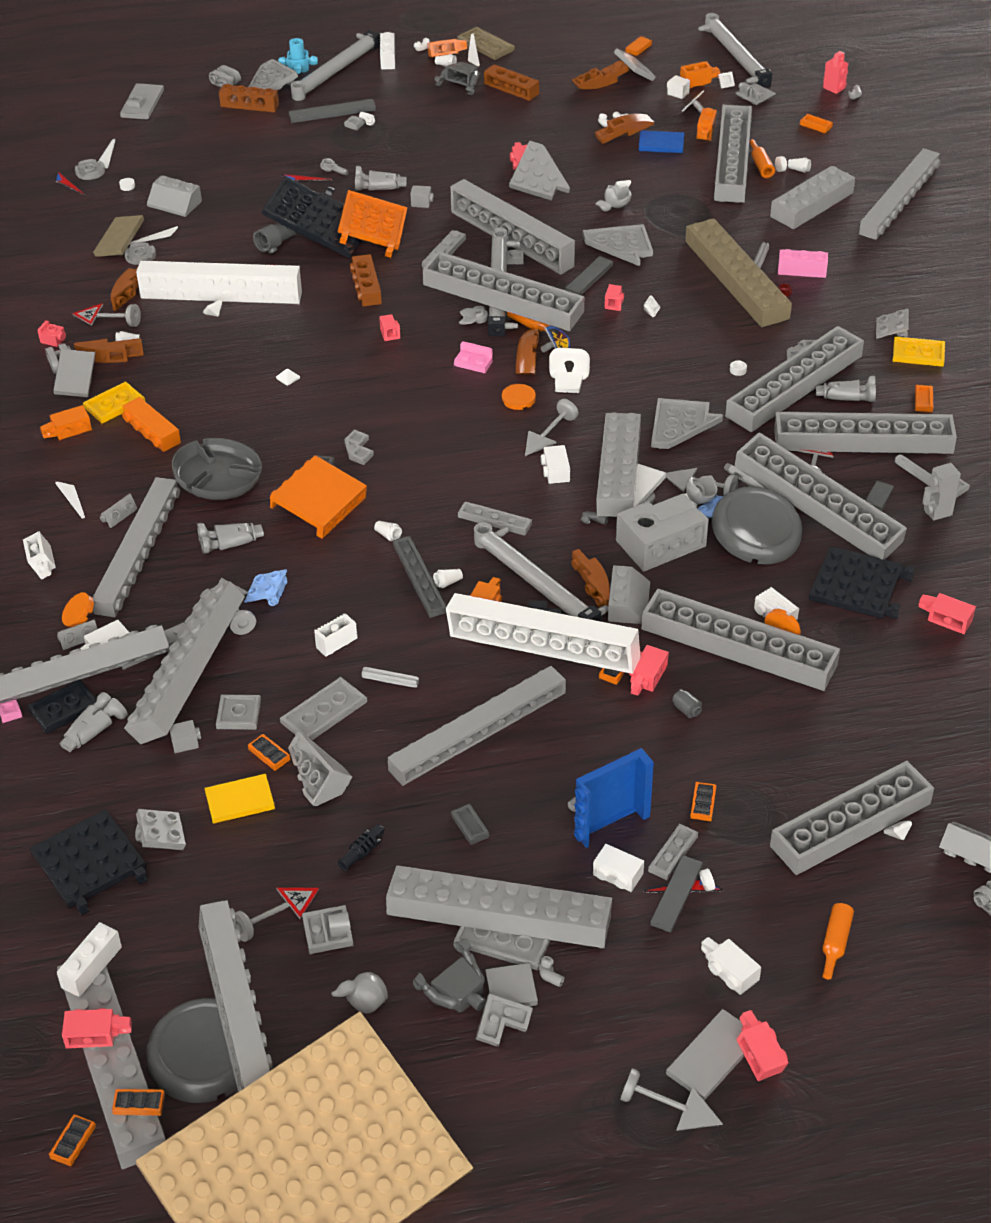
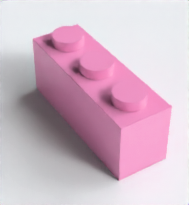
(803, 263)

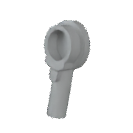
(328, 165)

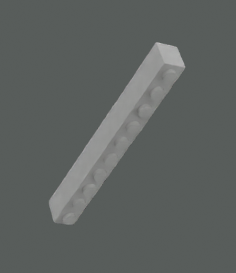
(899, 194)
(135, 547)
(83, 663)
(476, 725)

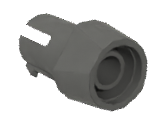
(271, 237)

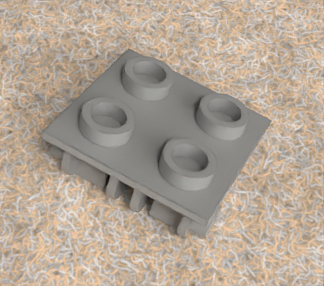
(754, 93)
(893, 323)

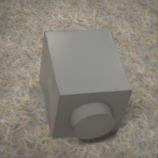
(421, 196)
(184, 736)

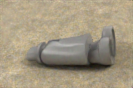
(378, 180)
(848, 390)
(227, 535)
(93, 721)

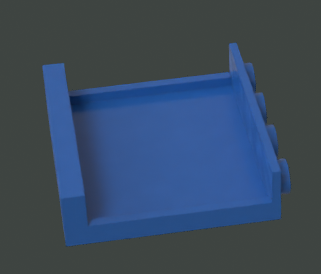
(613, 794)

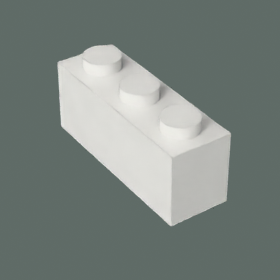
(387, 50)
(89, 959)

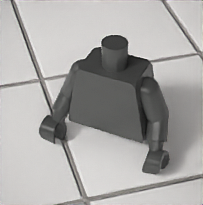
(460, 73)
(458, 984)

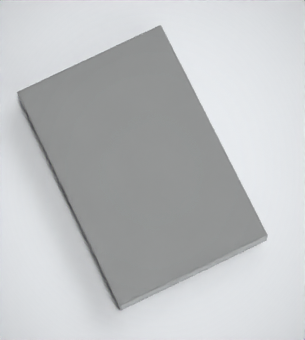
(634, 64)
(74, 373)

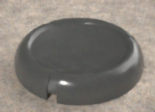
(216, 468)
(757, 525)
(190, 1053)

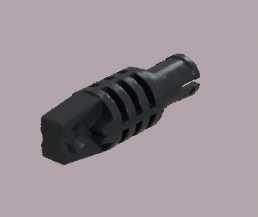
(361, 847)

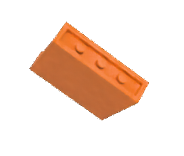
(319, 494)

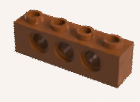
(511, 82)
(249, 98)
(365, 280)

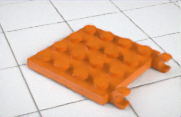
(372, 221)

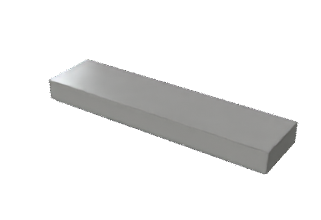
(495, 518)

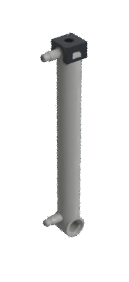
(367, 41)
(759, 75)
(496, 316)
(487, 539)

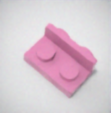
(474, 357)

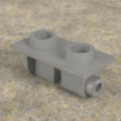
(119, 511)
(75, 635)

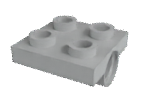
(159, 829)
(327, 929)

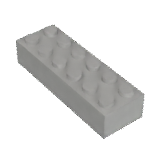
(812, 197)

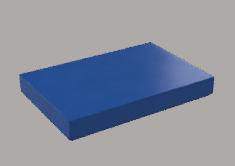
(661, 141)

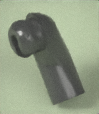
(588, 515)

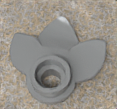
(470, 315)

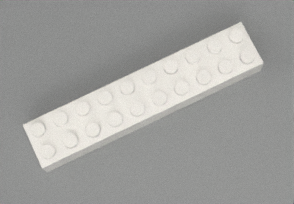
(219, 282)
(544, 633)

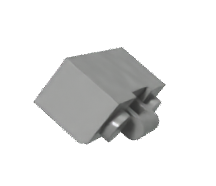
(941, 495)

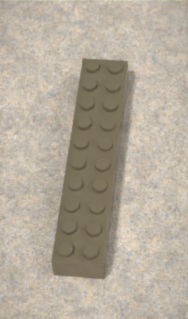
(738, 273)

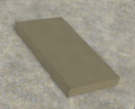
(487, 43)
(118, 236)

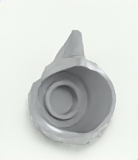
(614, 197)
(701, 489)
(364, 992)

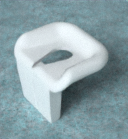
(564, 380)

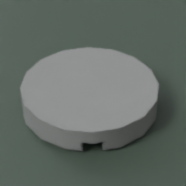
(90, 169)
(139, 252)

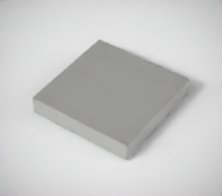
(238, 712)
(513, 983)

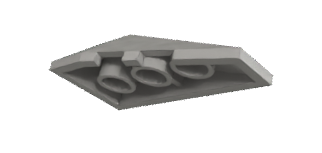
(318, 771)

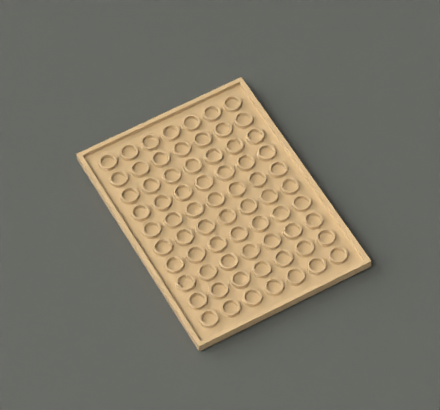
(311, 1142)

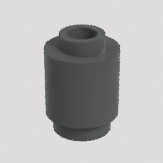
(687, 703)

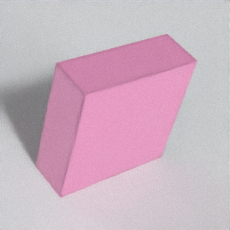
(10, 711)

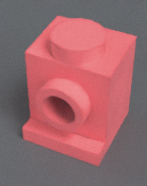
(614, 297)
(389, 328)
(51, 334)

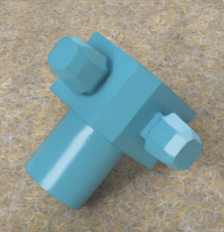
(298, 57)

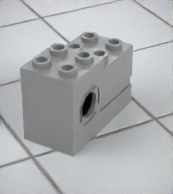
(661, 531)

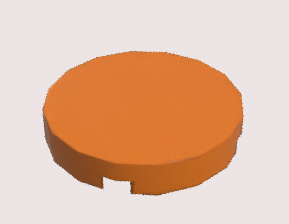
(518, 396)
(77, 610)
(779, 619)

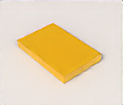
(919, 351)
(109, 403)
(239, 798)

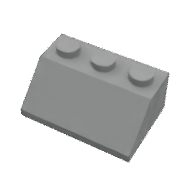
(174, 196)
(627, 595)
(967, 843)

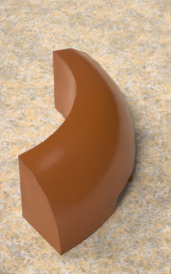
(525, 353)

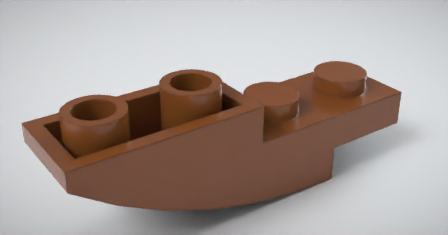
(596, 79)
(623, 124)
(124, 288)
(112, 351)
(596, 579)

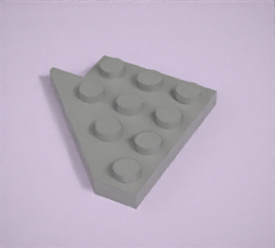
(273, 75)
(538, 173)
(622, 241)
(680, 420)

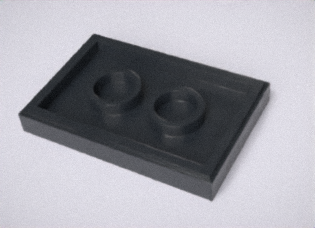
(61, 706)

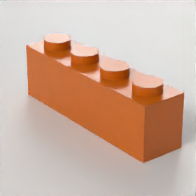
(151, 424)

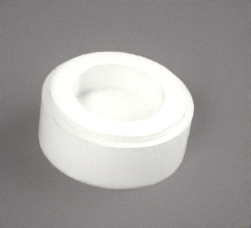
(780, 163)
(127, 184)
(738, 368)
(707, 880)

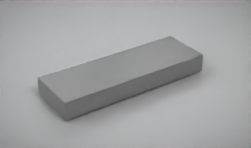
(672, 851)

